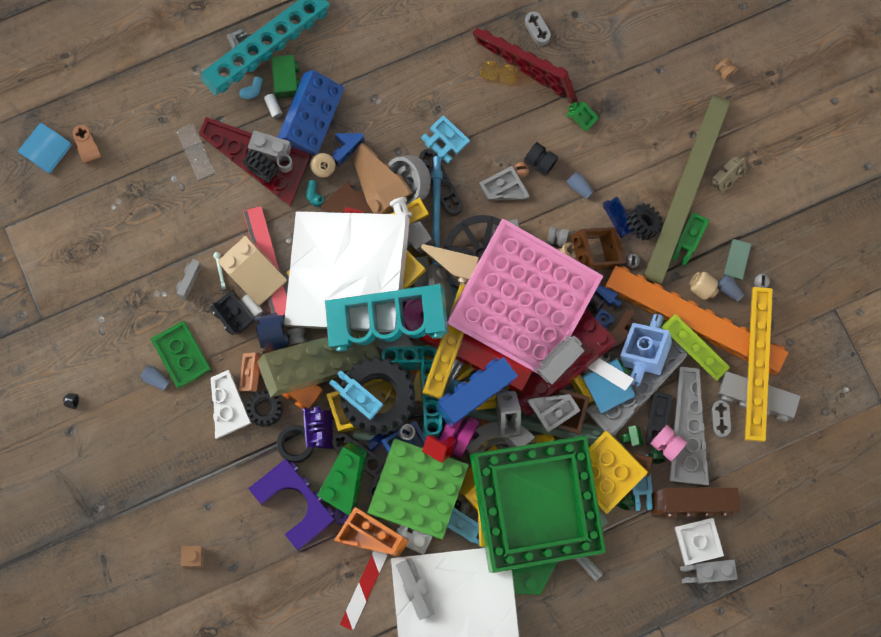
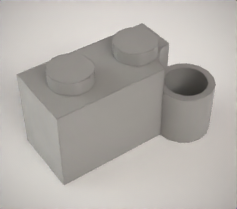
(273, 148)

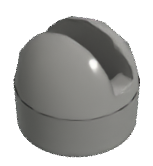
(629, 261)
(758, 280)
(409, 428)

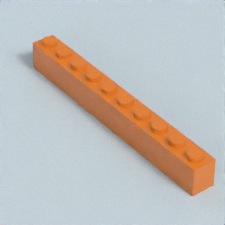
(703, 322)

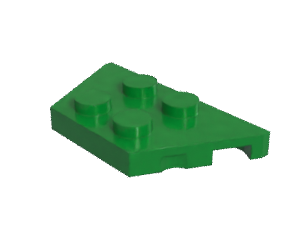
(532, 579)

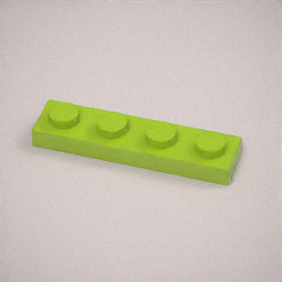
(696, 347)

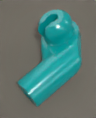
(312, 196)

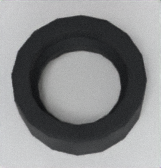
(281, 449)

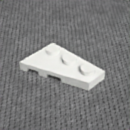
(228, 405)

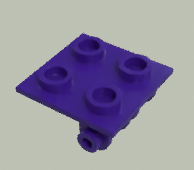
(318, 428)

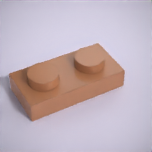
(249, 372)

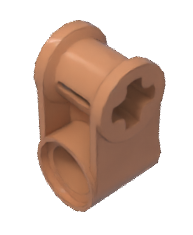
(86, 146)

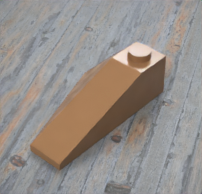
(378, 181)

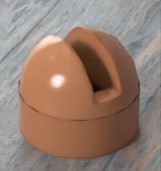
(522, 173)

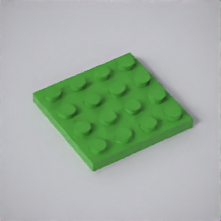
(417, 489)

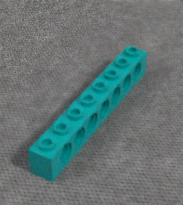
(217, 83)

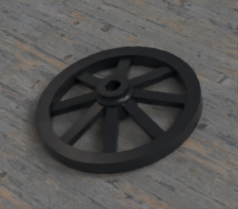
(463, 225)

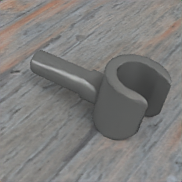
(465, 509)

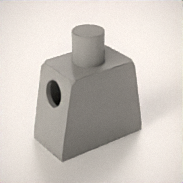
(508, 404)

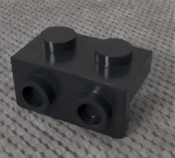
(232, 313)

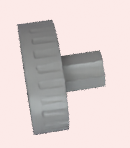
(417, 177)

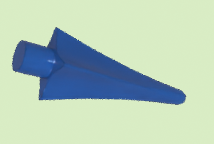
(608, 295)

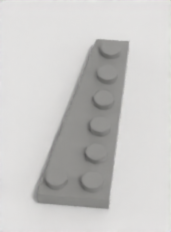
(618, 416)
(690, 463)

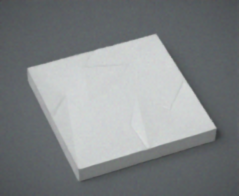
(345, 258)
(463, 596)

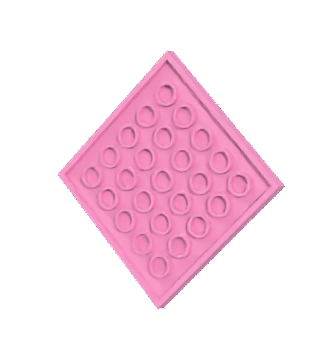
(523, 296)

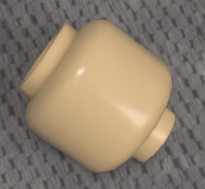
(315, 165)
(704, 285)

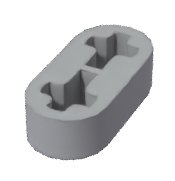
(534, 31)
(715, 417)

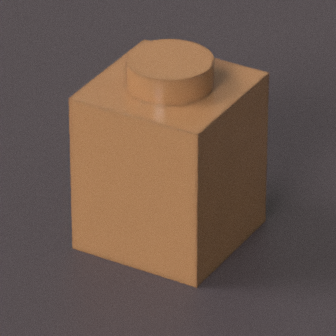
(192, 556)

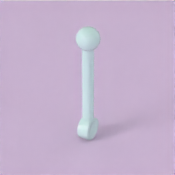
(217, 255)

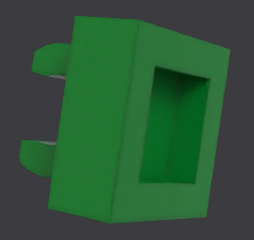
(634, 436)

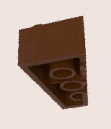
(695, 501)

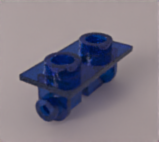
(617, 215)

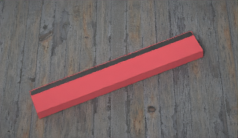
(260, 235)

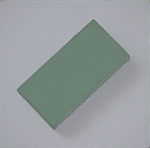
(737, 259)

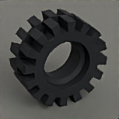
(260, 165)
(649, 216)
(268, 419)

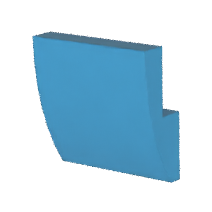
(44, 148)
(605, 393)

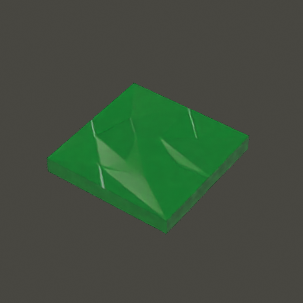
(537, 504)

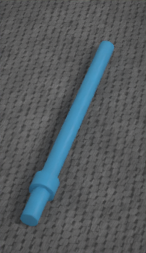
(436, 176)

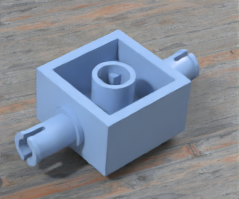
(646, 348)

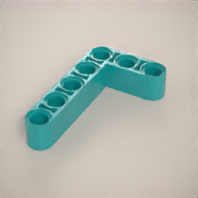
(424, 365)

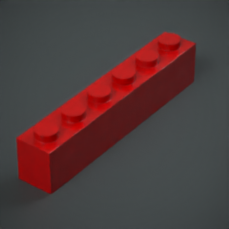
(478, 355)

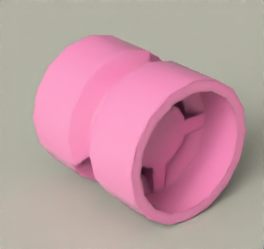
(668, 443)

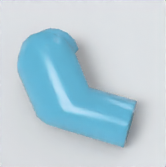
(252, 91)

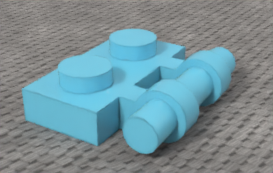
(449, 135)

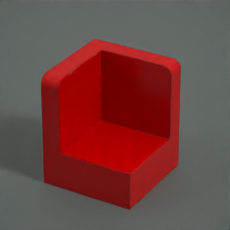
(439, 449)

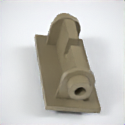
(735, 168)

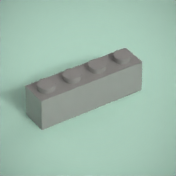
(779, 402)

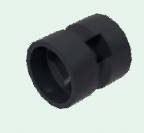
(541, 159)

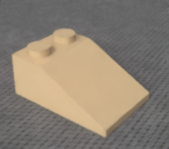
(456, 264)
(252, 270)

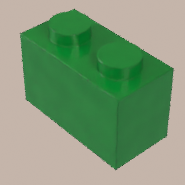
(285, 76)

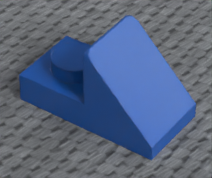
(350, 142)

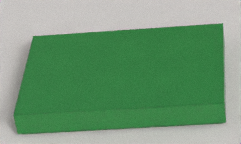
(180, 354)

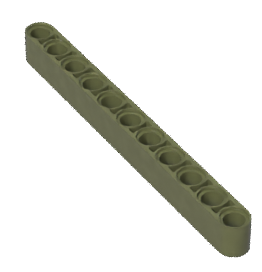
(686, 189)

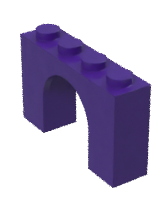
(284, 478)

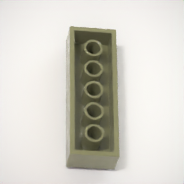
(311, 364)

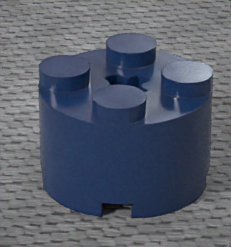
(270, 332)

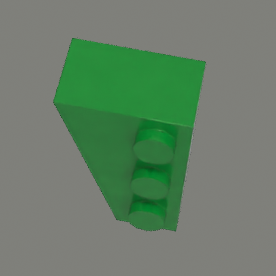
(344, 479)

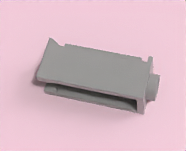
(560, 359)

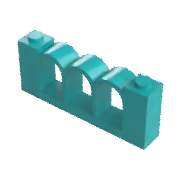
(339, 323)

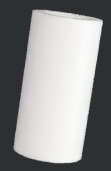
(273, 106)
(253, 307)

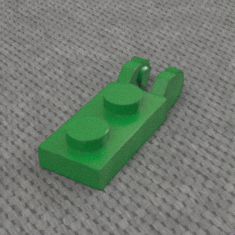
(690, 236)

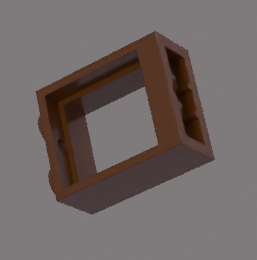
(608, 238)

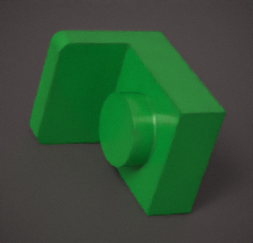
(582, 115)

